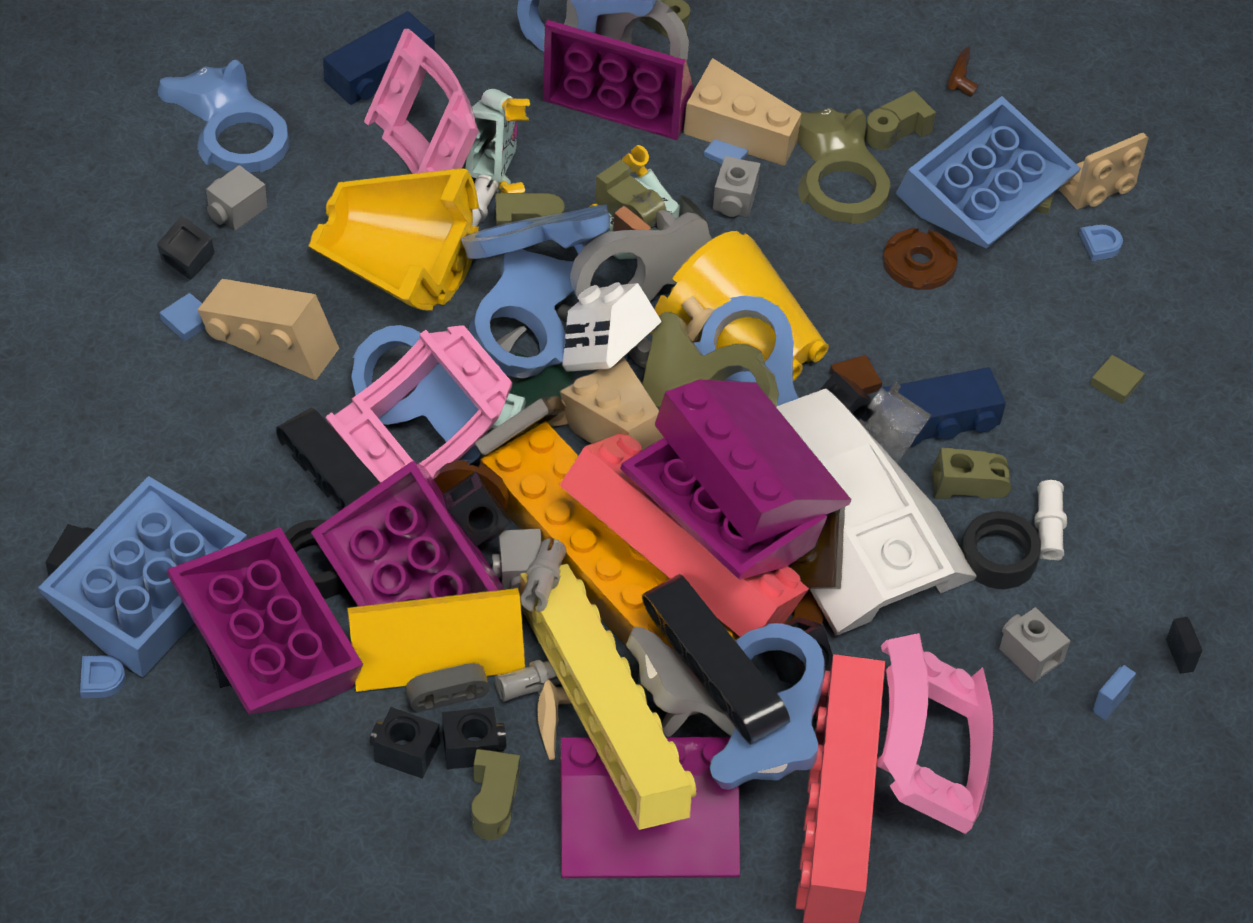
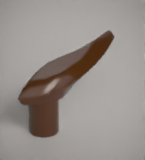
(957, 78)

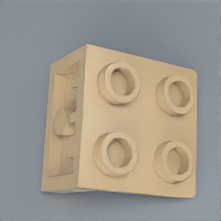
(1106, 173)

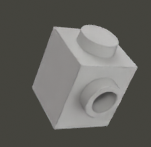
(732, 194)
(236, 198)
(515, 555)
(1033, 644)

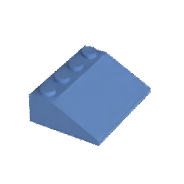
(986, 175)
(118, 577)

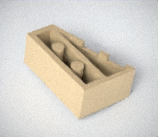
(741, 115)
(272, 324)
(611, 404)

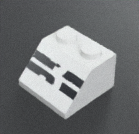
(606, 326)

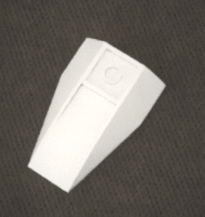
(891, 529)

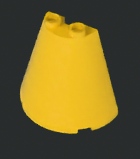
(402, 233)
(737, 267)

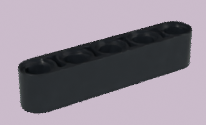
(327, 457)
(716, 659)

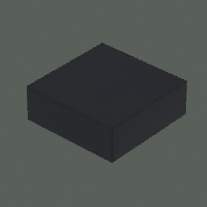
(1184, 645)

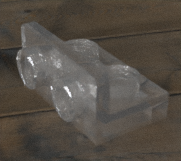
(894, 421)

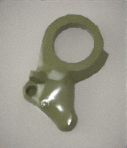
(838, 145)
(678, 361)

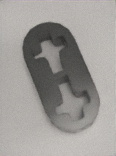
(447, 687)

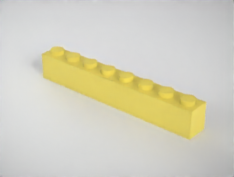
(611, 705)

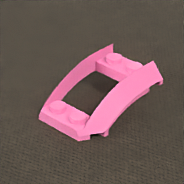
(396, 96)
(469, 368)
(911, 681)

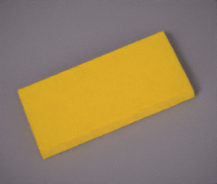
(436, 634)

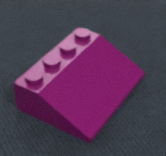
(615, 80)
(747, 457)
(679, 493)
(403, 544)
(267, 624)
(604, 840)

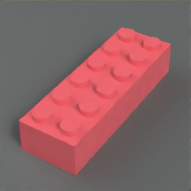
(646, 526)
(841, 792)

